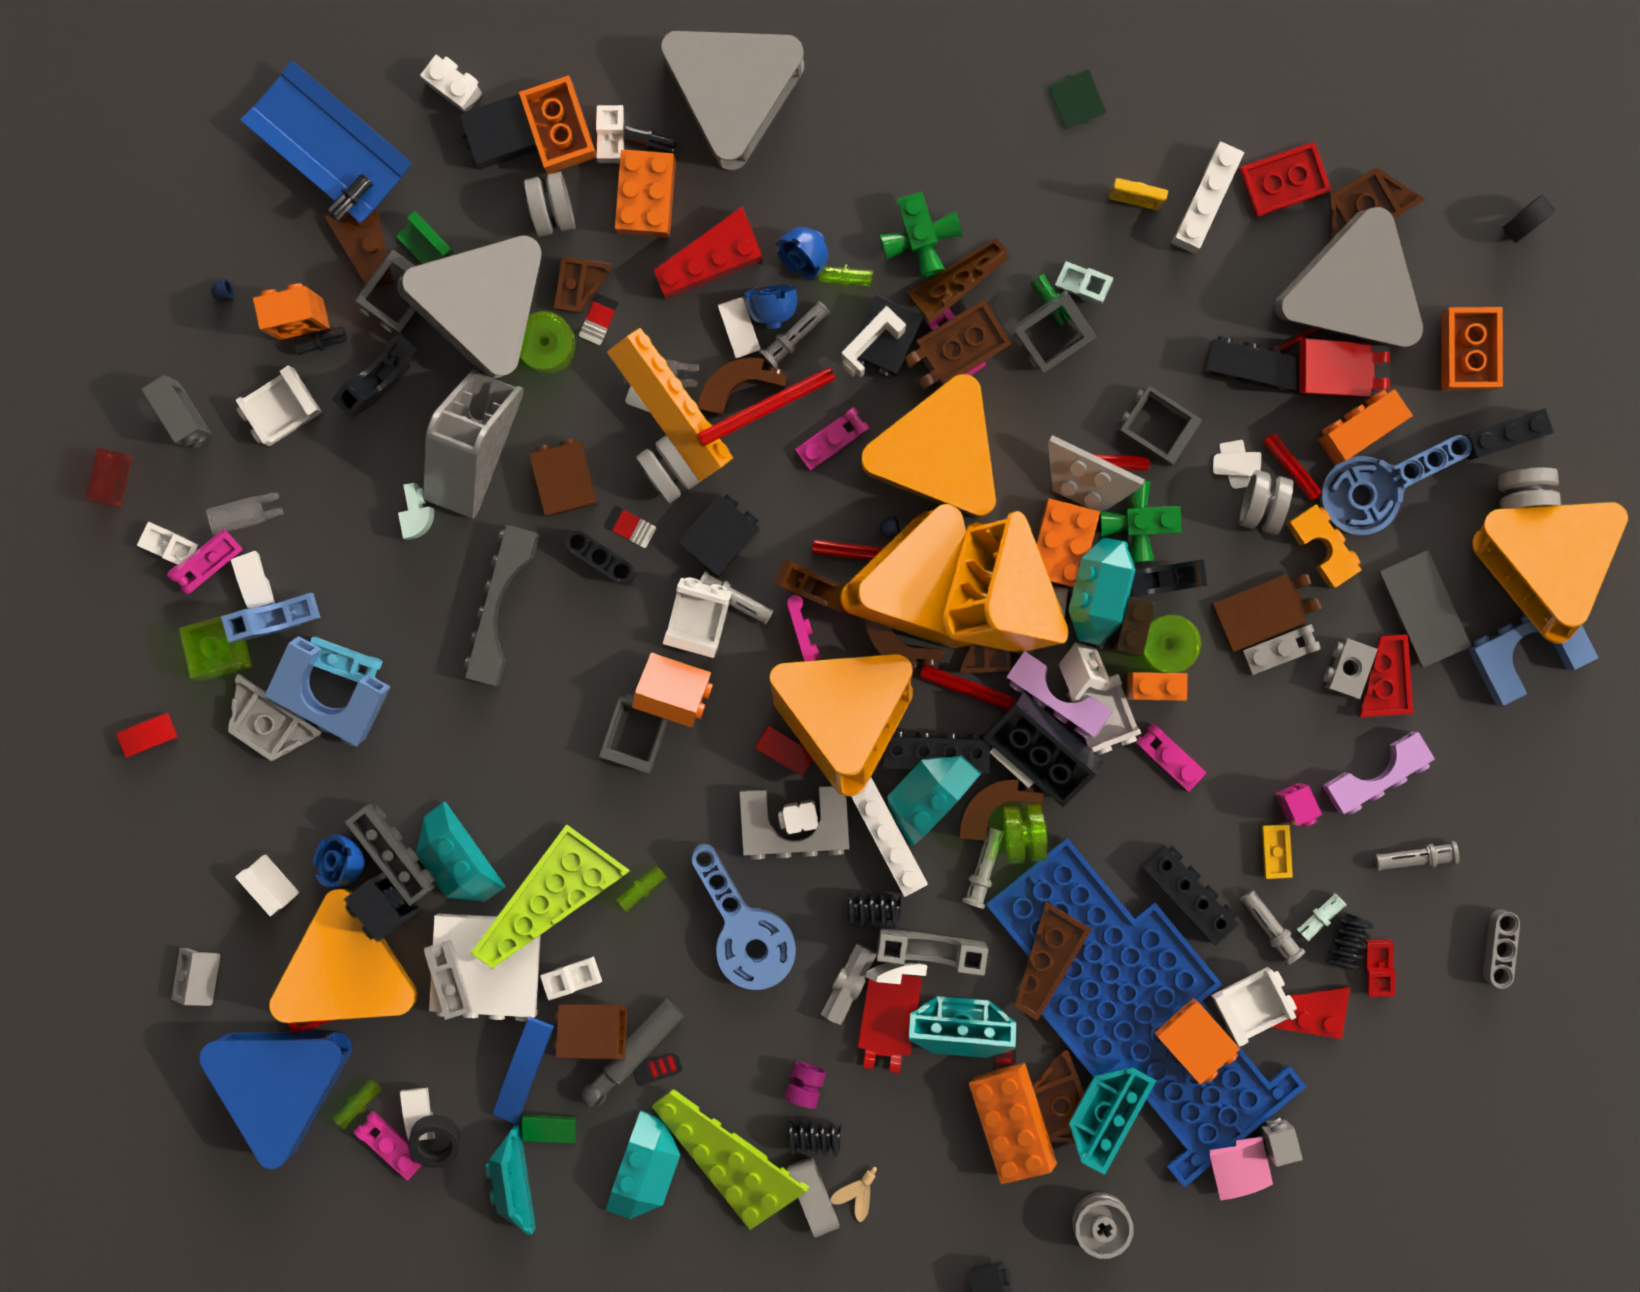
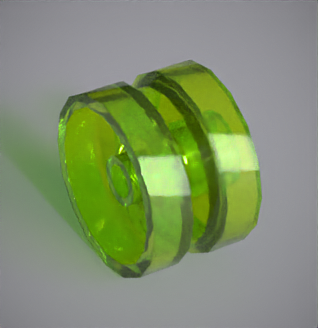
(557, 353)
(1185, 644)
(1024, 833)

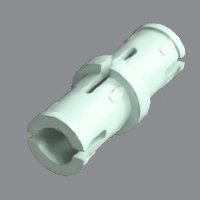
(1321, 916)

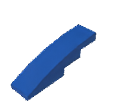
(523, 1070)

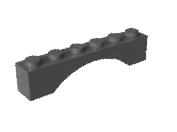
(487, 658)

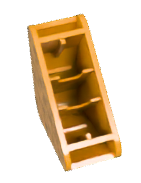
(939, 450)
(1552, 560)
(912, 577)
(1003, 590)
(844, 711)
(341, 972)

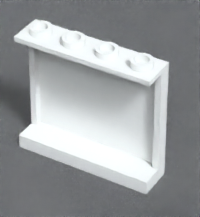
(495, 992)

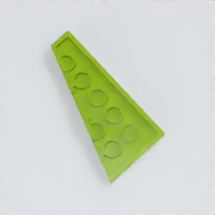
(559, 884)
(732, 1164)

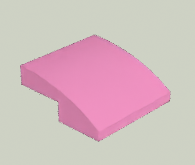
(1241, 1168)

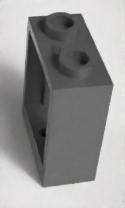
(368, 309)
(1076, 315)
(177, 412)
(1183, 437)
(625, 758)

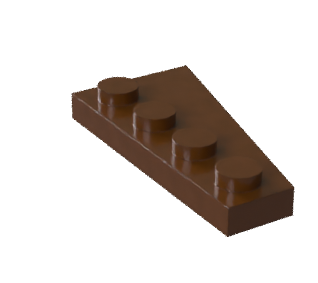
(950, 285)
(1053, 951)

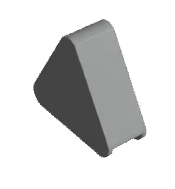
(733, 85)
(1357, 285)
(479, 300)
(467, 441)

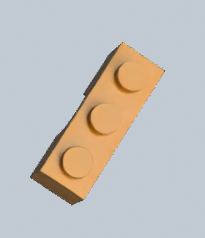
(1339, 562)

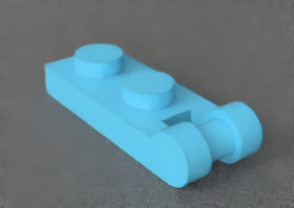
(344, 661)

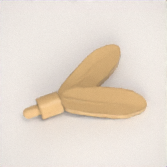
(858, 1189)

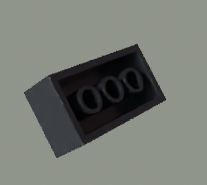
(1043, 749)
(380, 908)

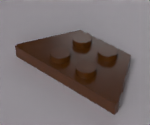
(1367, 192)
(1058, 1096)

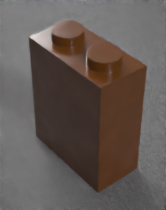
(563, 477)
(590, 1032)

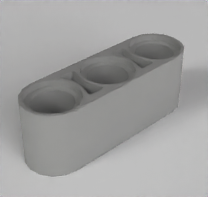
(1506, 961)
(816, 1200)

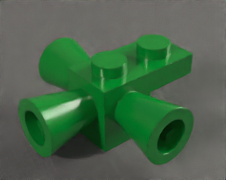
(920, 234)
(1141, 523)

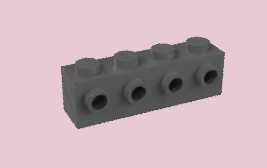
(390, 854)

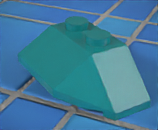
(1101, 591)
(929, 794)
(454, 858)
(962, 1027)
(1108, 1114)
(644, 1169)
(511, 1182)

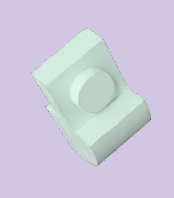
(1084, 283)
(417, 519)

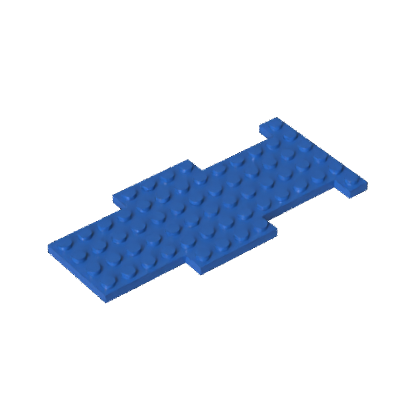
(1123, 990)

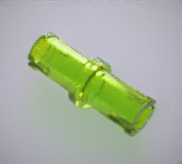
(846, 276)
(641, 888)
(357, 1103)

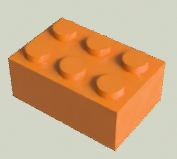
(558, 124)
(645, 193)
(291, 312)
(1472, 349)
(1364, 425)
(1064, 539)

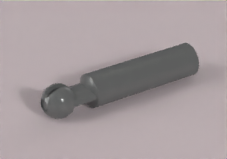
(638, 1047)

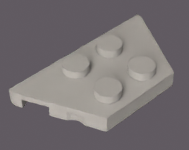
(1087, 477)
(264, 725)

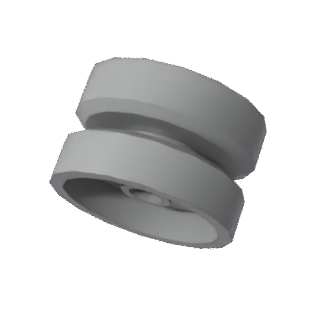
(549, 204)
(666, 470)
(1529, 488)
(1266, 502)
(1107, 1240)

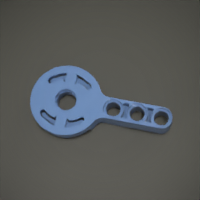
(1384, 484)
(742, 926)

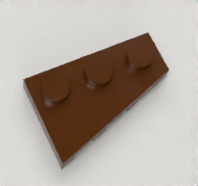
(363, 244)

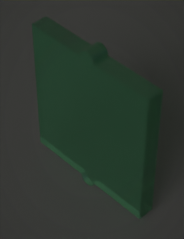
(1077, 99)

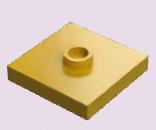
(1137, 194)

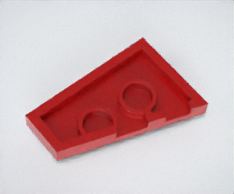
(1389, 679)
(1319, 1013)

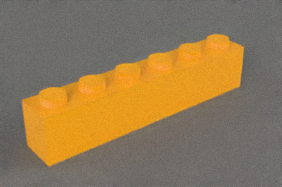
(668, 403)

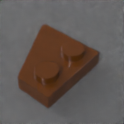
(579, 282)
(985, 659)

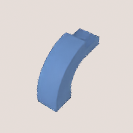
(271, 618)

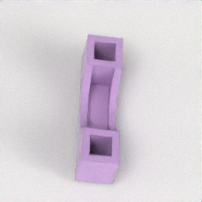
(1088, 714)
(1407, 756)

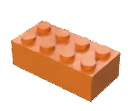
(1013, 1123)

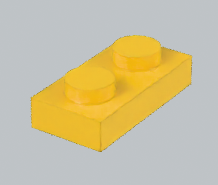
(1277, 851)

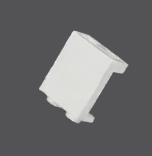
(884, 320)
(278, 407)
(697, 617)
(1119, 726)
(1254, 1004)

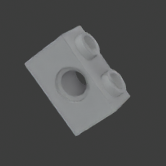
(1362, 659)
(1280, 1141)

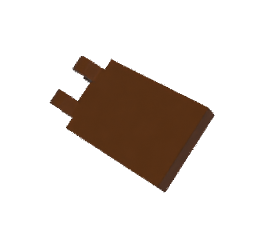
(959, 345)
(1264, 610)

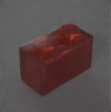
(109, 477)

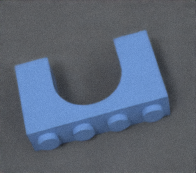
(1495, 658)
(292, 690)

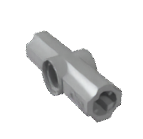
(848, 984)

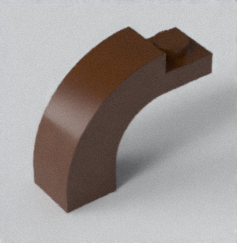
(731, 376)
(811, 586)
(888, 644)
(981, 805)

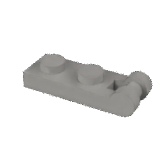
(1280, 649)
(448, 980)

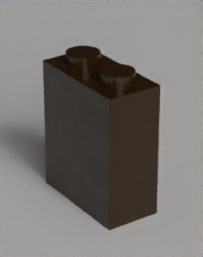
(1133, 632)

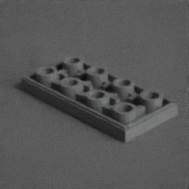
(1424, 609)

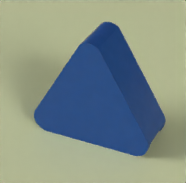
(275, 1084)

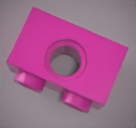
(1298, 805)

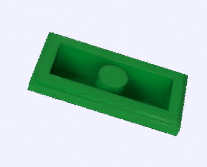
(549, 1128)

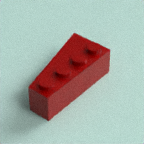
(715, 254)

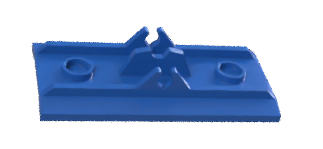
(325, 139)

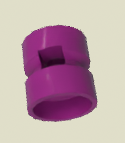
(805, 1085)

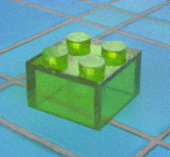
(210, 653)

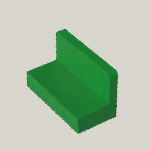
(423, 240)

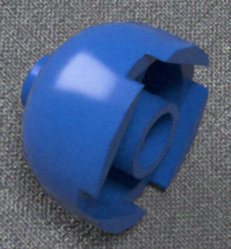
(803, 251)
(772, 305)
(338, 861)

